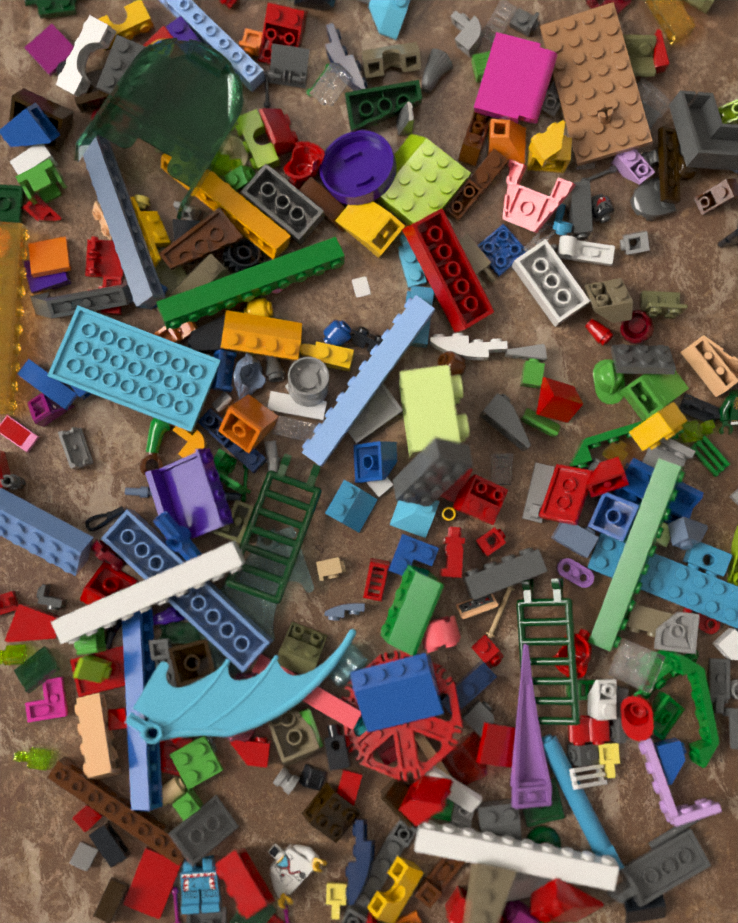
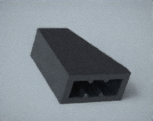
(208, 337)

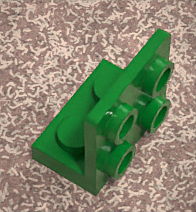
(224, 465)

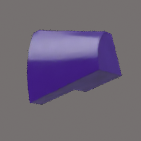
(46, 282)

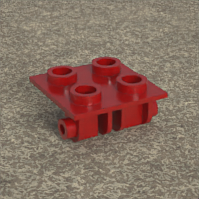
(102, 258)

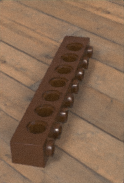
(115, 808)

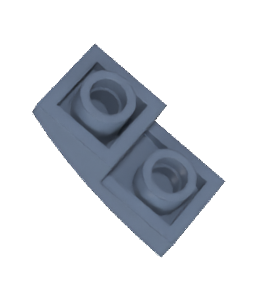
(338, 611)

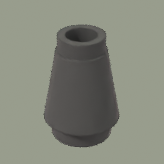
(275, 371)

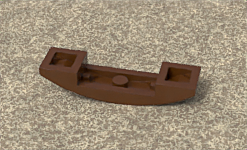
(437, 879)

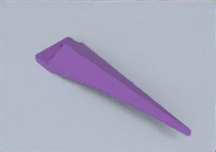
(529, 768)

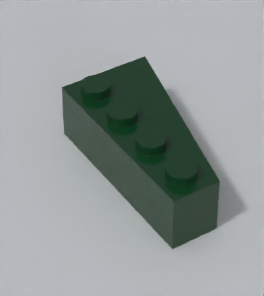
(380, 103)

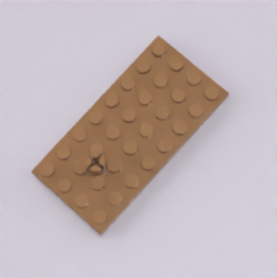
(596, 85)

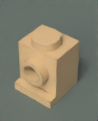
(330, 568)

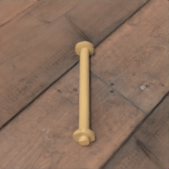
(500, 610)

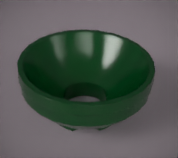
(544, 833)

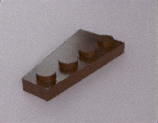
(204, 238)

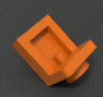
(251, 42)

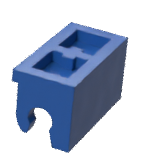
(225, 370)

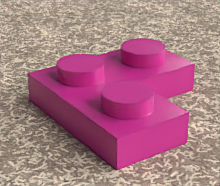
(54, 702)

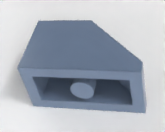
(686, 532)

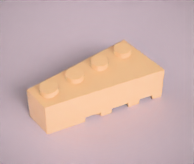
(96, 737)

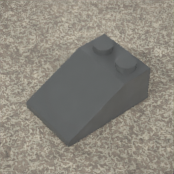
(504, 419)
(499, 818)

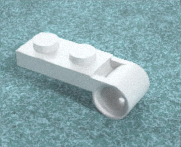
(584, 251)

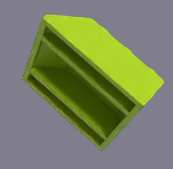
(423, 180)

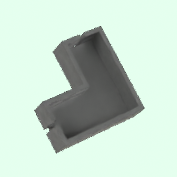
(701, 132)

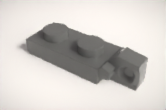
(719, 683)

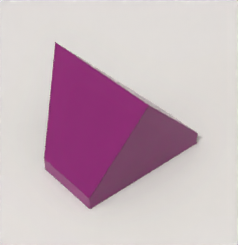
(45, 410)

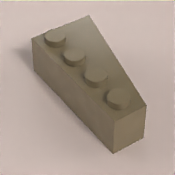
(487, 893)

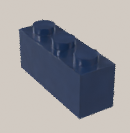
(470, 685)

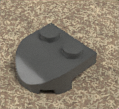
(647, 201)

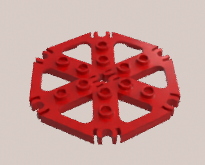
(404, 734)

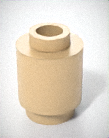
(173, 790)

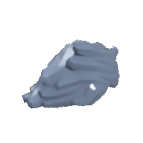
(248, 376)

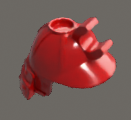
(304, 162)
(583, 654)

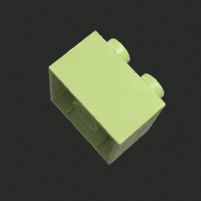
(429, 407)

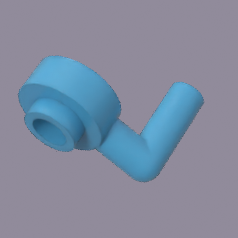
(560, 226)

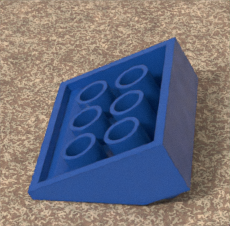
(397, 692)

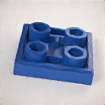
(501, 249)

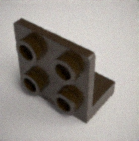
(93, 98)
(330, 813)

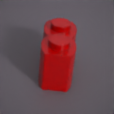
(589, 731)

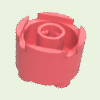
(441, 632)

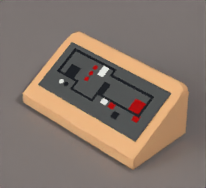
(473, 607)

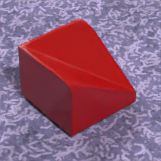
(117, 718)
(87, 818)

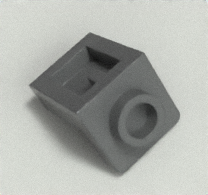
(524, 22)

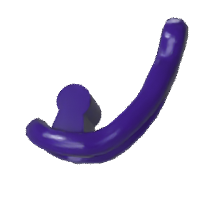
(168, 616)

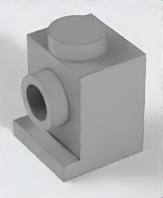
(641, 245)

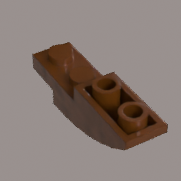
(477, 184)

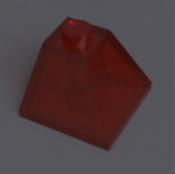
(462, 760)

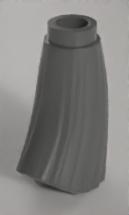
(436, 66)

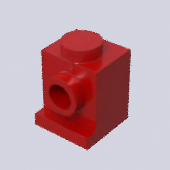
(487, 548)

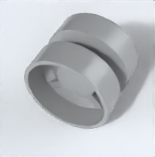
(308, 381)

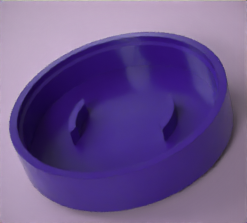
(358, 167)

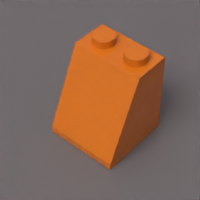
(247, 423)

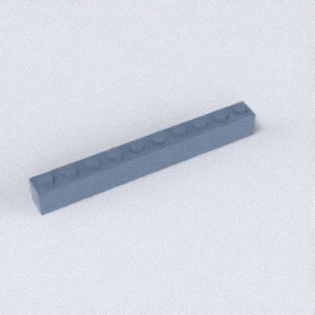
(123, 224)

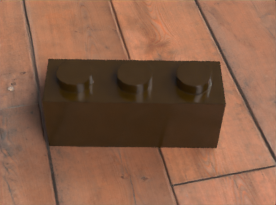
(58, 115)

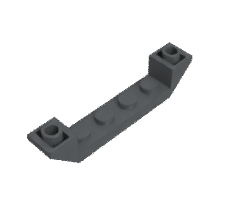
(93, 300)
(392, 847)

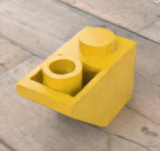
(548, 145)

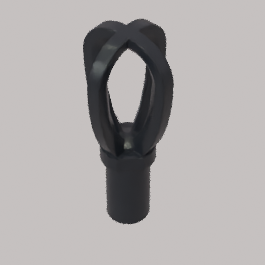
(110, 515)
(112, 633)

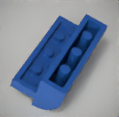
(639, 476)

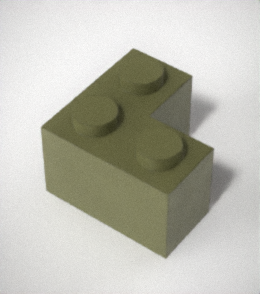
(241, 514)

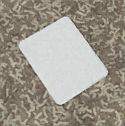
(361, 286)

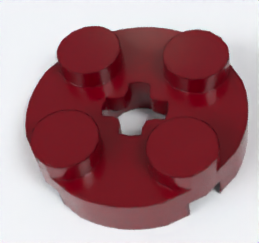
(105, 552)

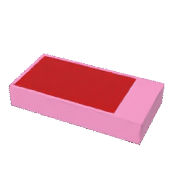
(18, 433)

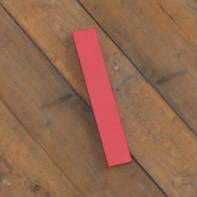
(321, 699)

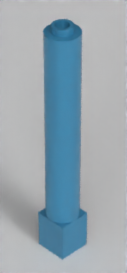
(578, 800)

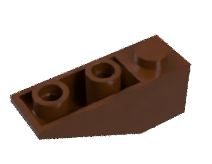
(474, 138)

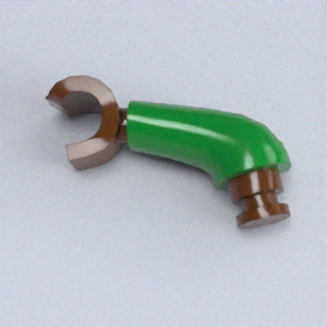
(155, 436)

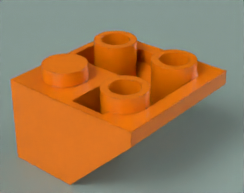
(507, 139)

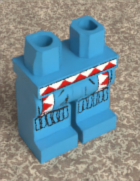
(198, 881)

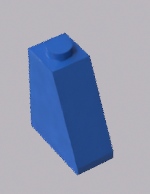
(29, 128)

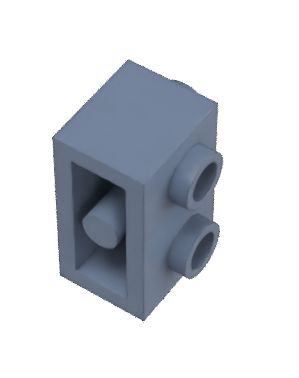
(575, 538)

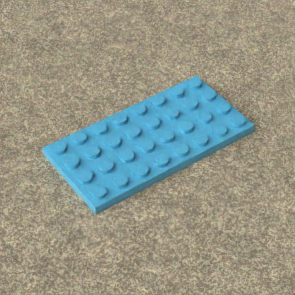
(134, 368)

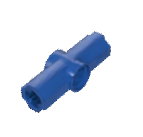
(177, 536)

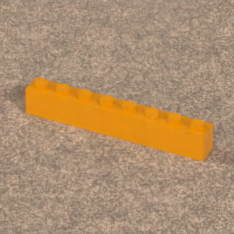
(243, 215)

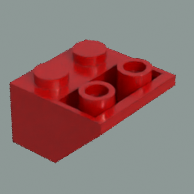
(480, 499)
(425, 798)

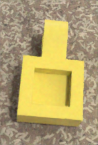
(609, 756)
(336, 896)

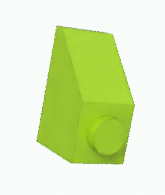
(93, 669)

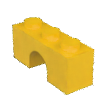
(137, 22)
(389, 904)

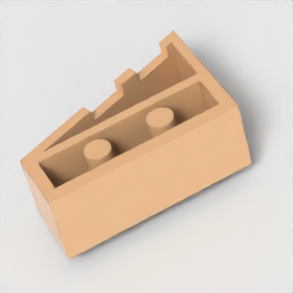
(712, 364)

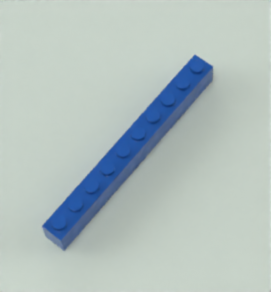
(138, 669)

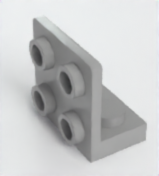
(669, 451)

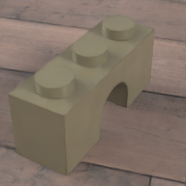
(403, 56)

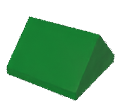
(665, 714)

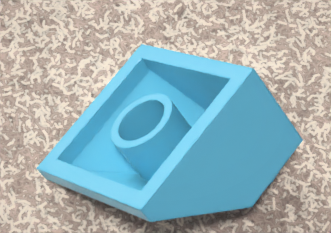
(414, 517)

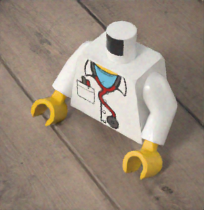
(291, 868)

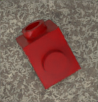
(488, 652)

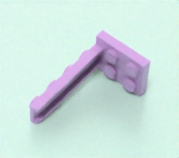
(684, 812)

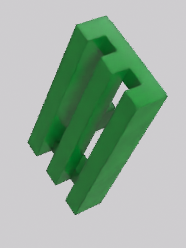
(713, 449)

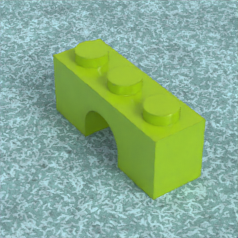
(251, 127)

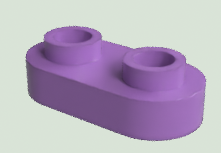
(574, 572)

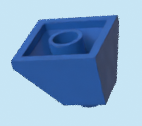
(374, 460)

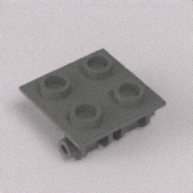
(288, 65)

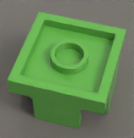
(42, 179)

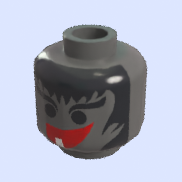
(601, 208)

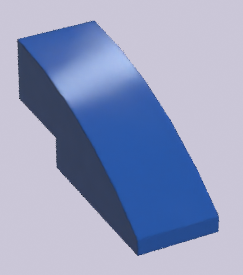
(50, 387)

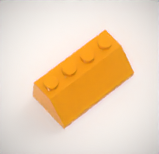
(261, 335)

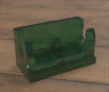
(180, 632)

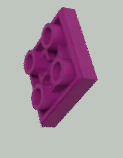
(49, 49)

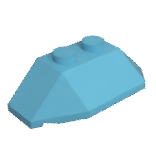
(388, 16)

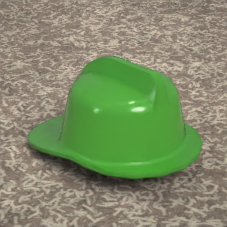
(608, 382)

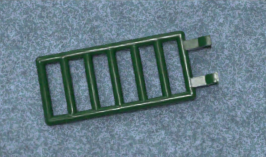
(296, 544)
(568, 621)

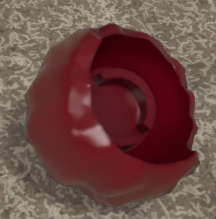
(638, 329)

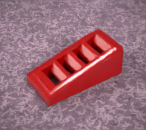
(660, 54)
(377, 563)

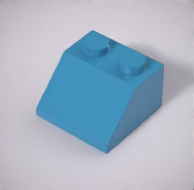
(351, 506)

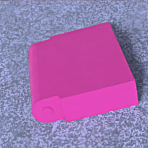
(515, 79)

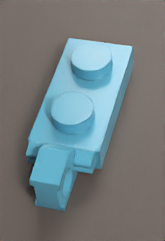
(412, 270)

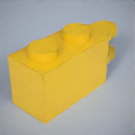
(330, 355)

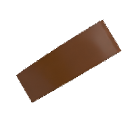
(322, 198)

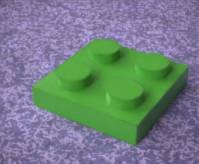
(196, 762)

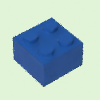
(614, 517)

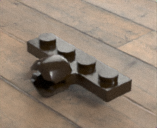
(671, 166)

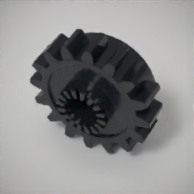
(242, 255)

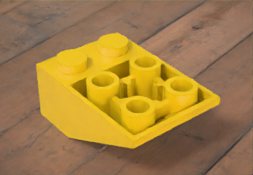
(370, 226)

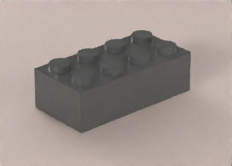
(283, 204)
(432, 472)
(505, 573)

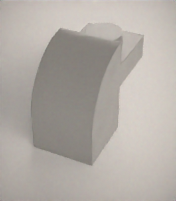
(470, 36)

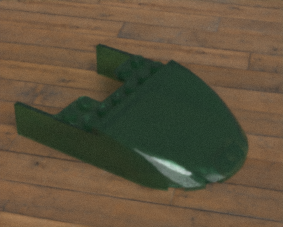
(177, 100)

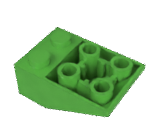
(653, 392)

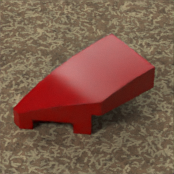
(41, 211)

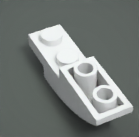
(471, 351)

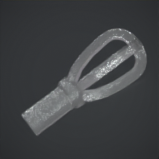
(535, 241)

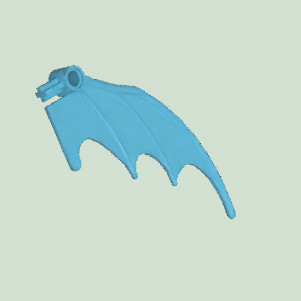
(222, 704)

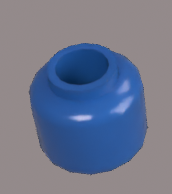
(337, 333)

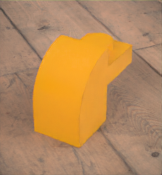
(194, 442)

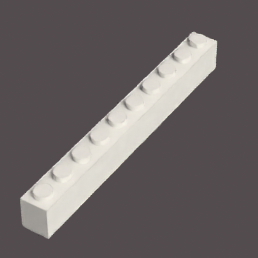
(147, 592)
(517, 855)

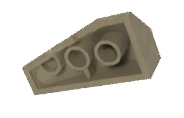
(206, 271)
(293, 737)

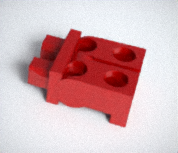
(454, 553)

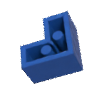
(409, 550)

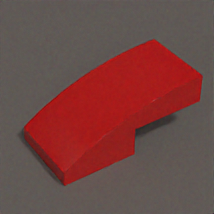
(349, 785)

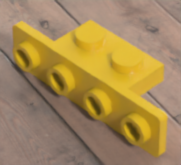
(152, 231)

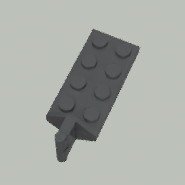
(660, 869)

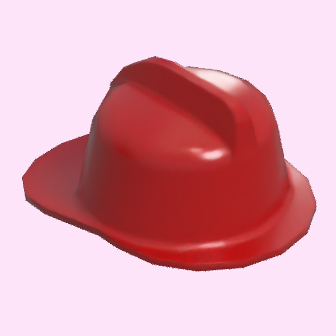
(637, 717)

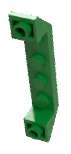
(582, 453)
(702, 749)

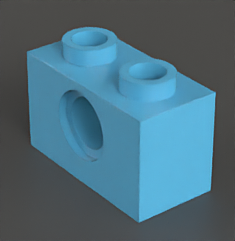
(718, 559)

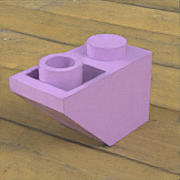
(633, 166)

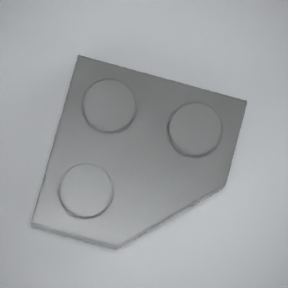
(678, 633)

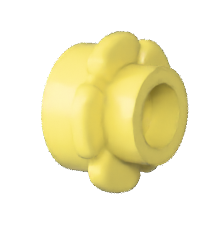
(142, 201)

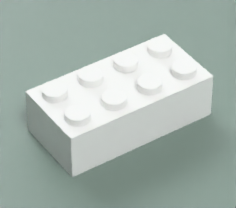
(550, 283)

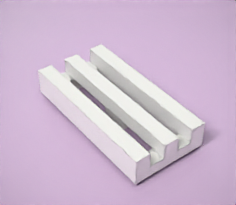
(599, 774)

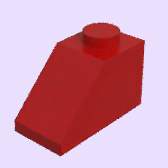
(607, 477)

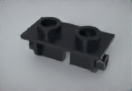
(363, 336)
(699, 409)

